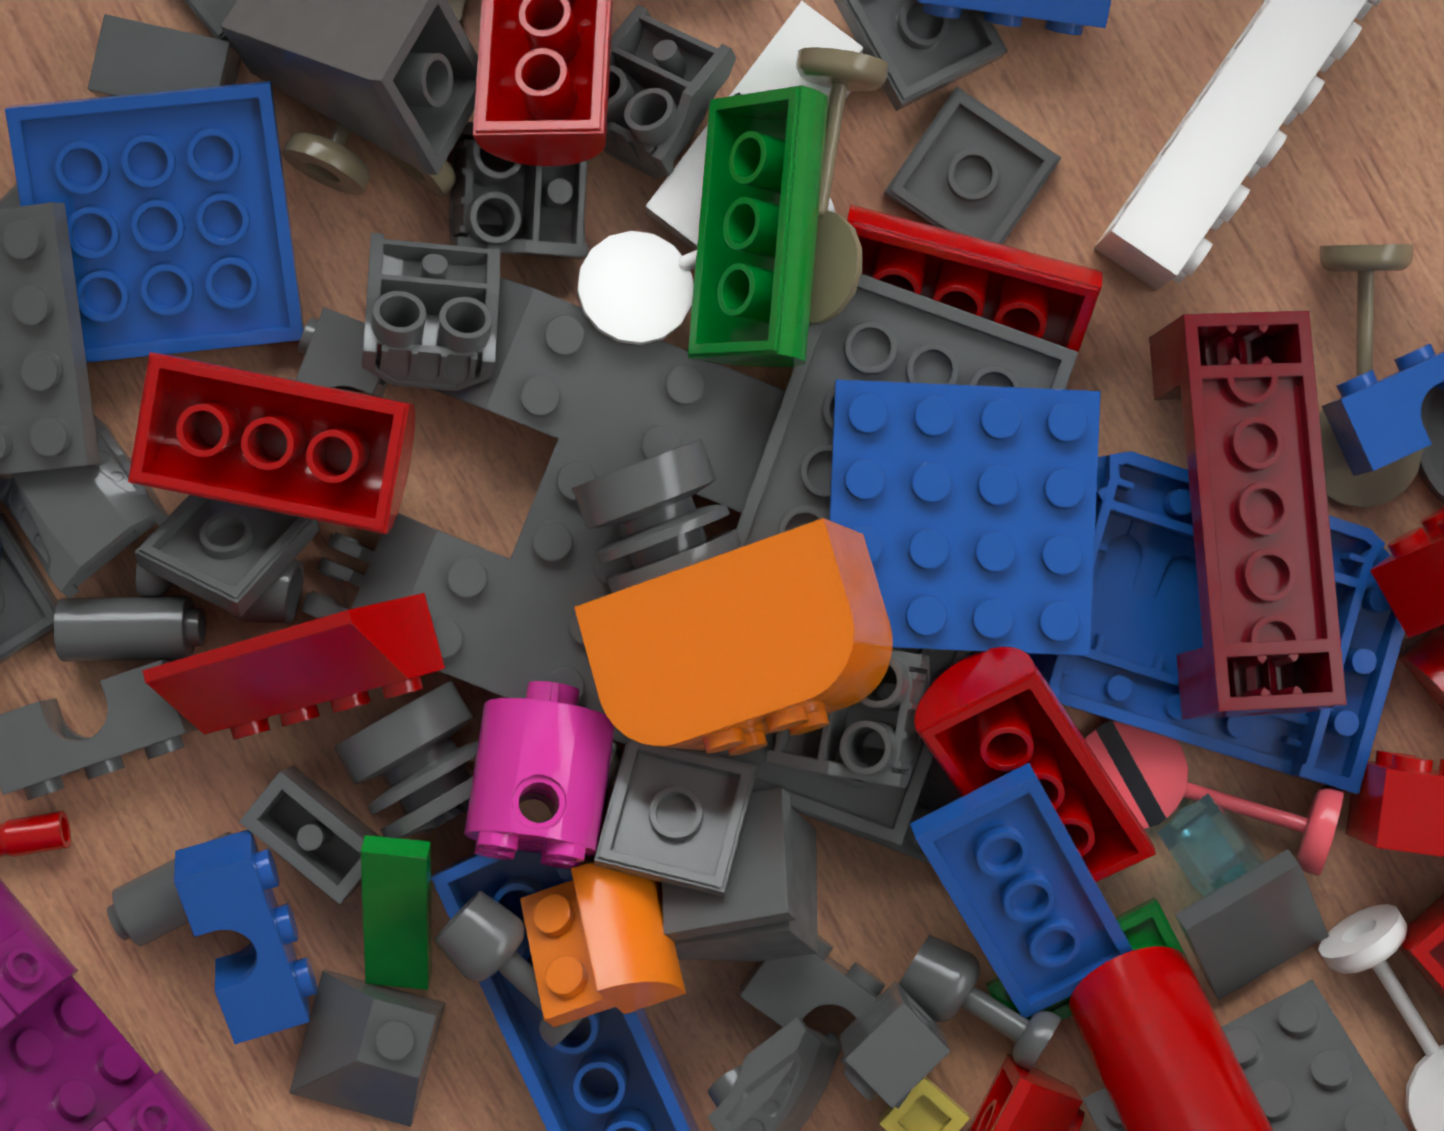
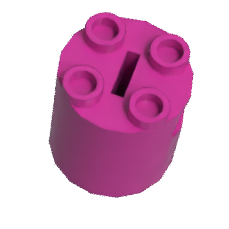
(542, 752)

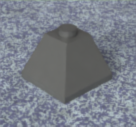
(367, 1048)

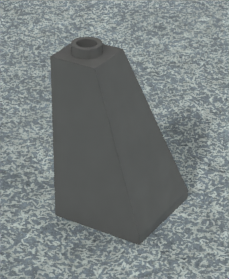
(374, 66)

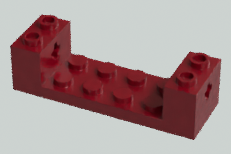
(1254, 514)

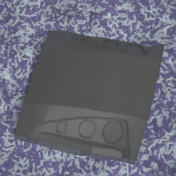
(659, 91)
(516, 204)
(431, 313)
(81, 513)
(869, 739)
(776, 1082)

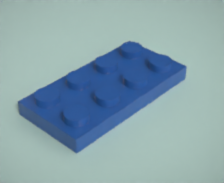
(1022, 888)

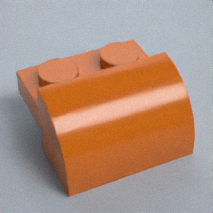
(600, 945)

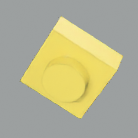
(925, 1110)

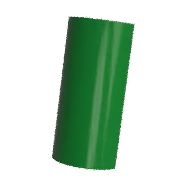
(758, 228)

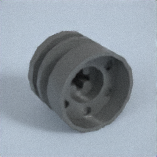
(656, 514)
(417, 760)

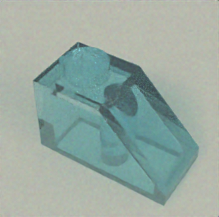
(1210, 845)

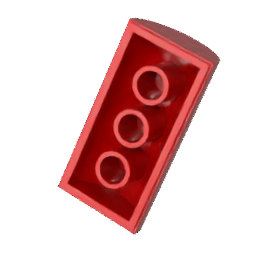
(543, 80)
(980, 276)
(272, 443)
(1002, 714)
(1162, 1046)

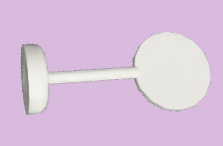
(637, 286)
(1365, 943)

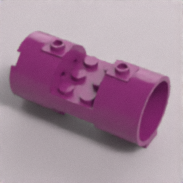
(62, 1054)

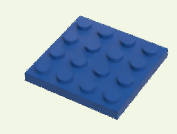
(167, 216)
(972, 510)

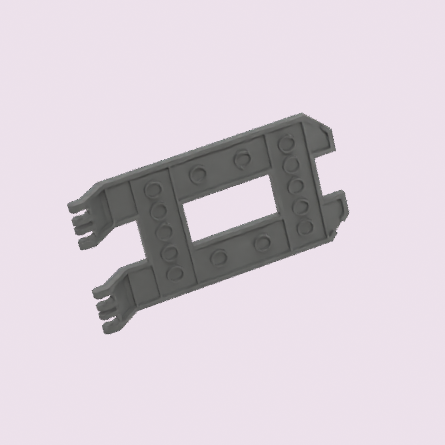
(608, 408)

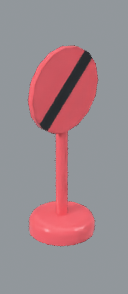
(1154, 777)

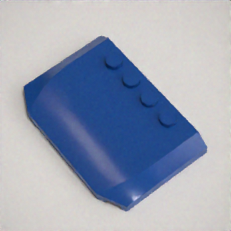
(1151, 613)

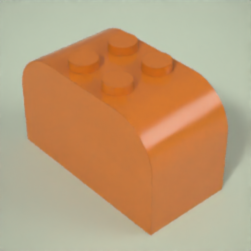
(742, 642)

